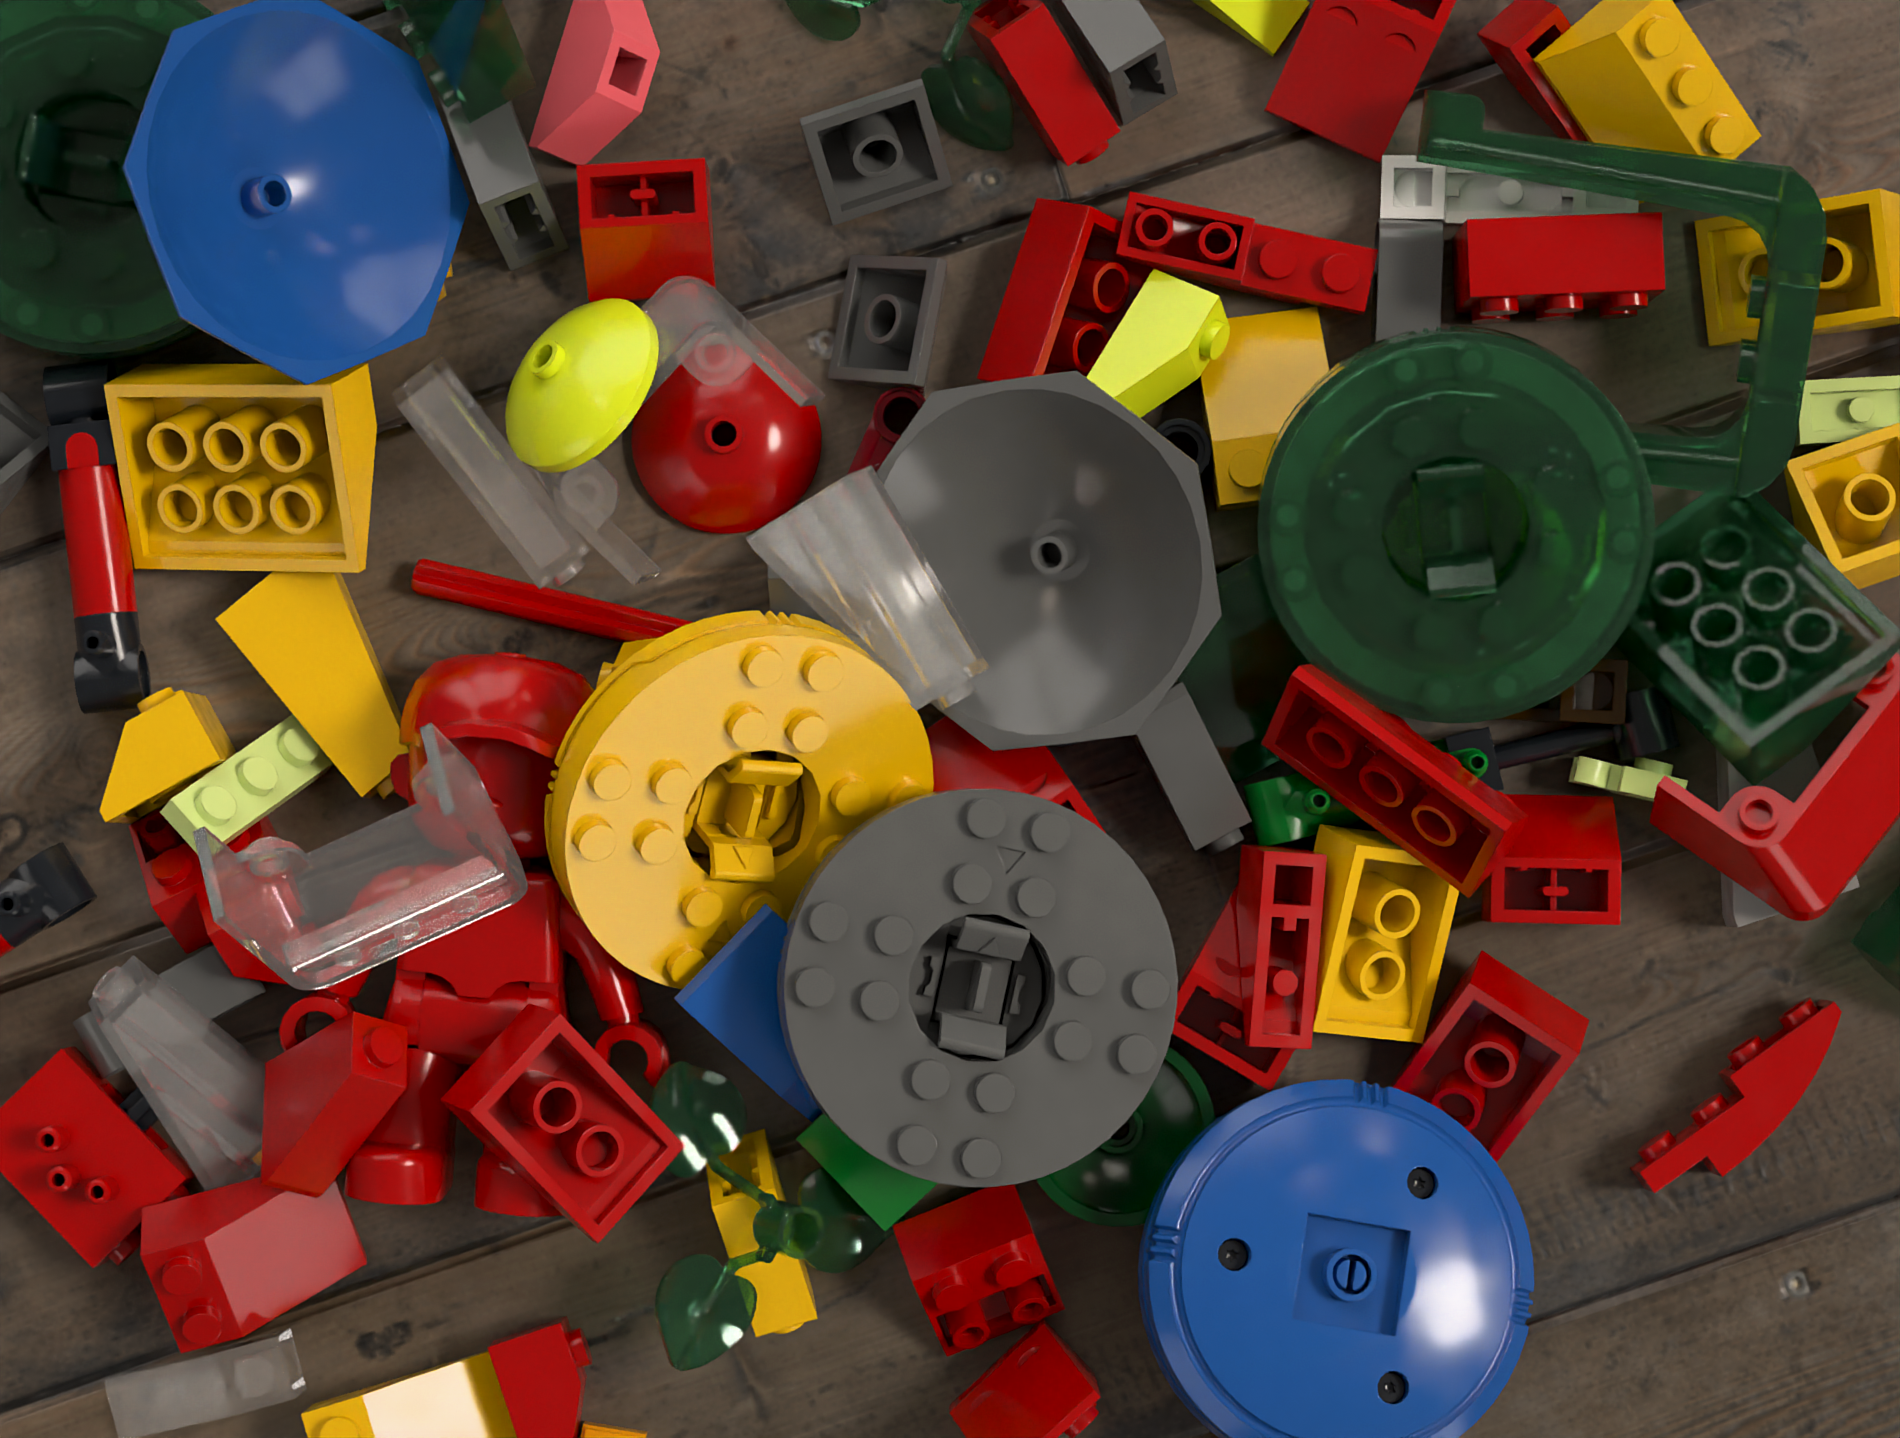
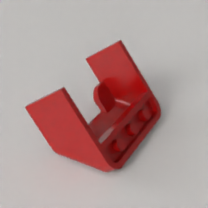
(1809, 849)

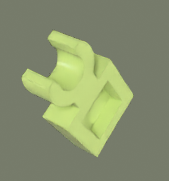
(1633, 781)

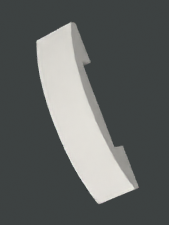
(1453, 195)

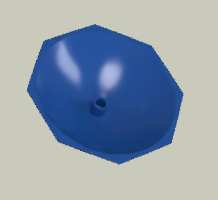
(296, 186)

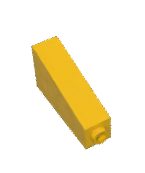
(322, 665)

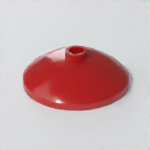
(730, 485)

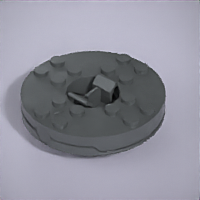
(977, 986)

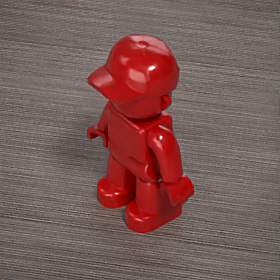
(472, 983)

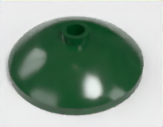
(1123, 1174)

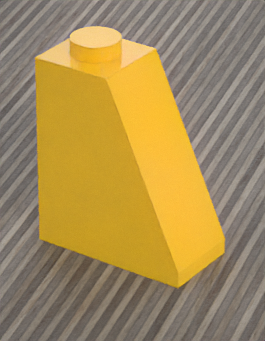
(783, 1285)

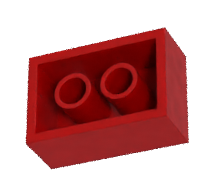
(1558, 265)

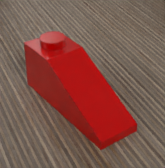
(1514, 41)
(1279, 943)
(543, 1378)

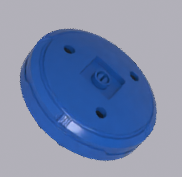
(1336, 1269)

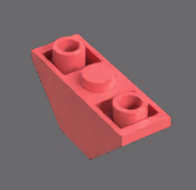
(596, 79)

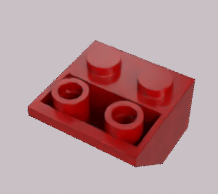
(644, 225)
(1560, 865)
(175, 874)
(978, 1268)

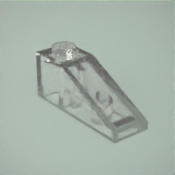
(206, 1386)

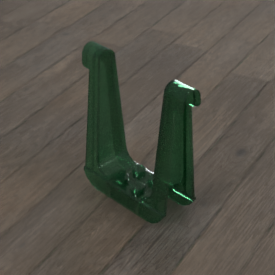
(1771, 198)

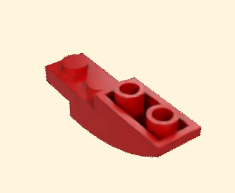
(1245, 255)
(1765, 1087)

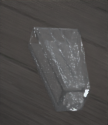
(490, 473)
(872, 582)
(188, 1070)

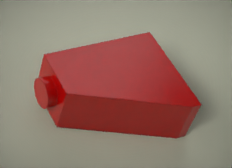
(1044, 77)
(328, 1100)

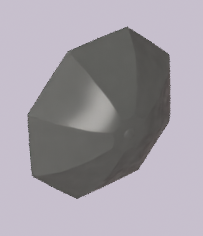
(1064, 549)

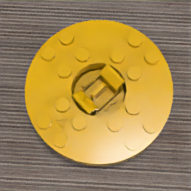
(722, 781)

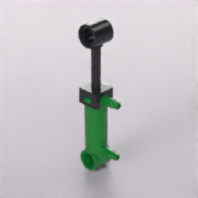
(1295, 806)

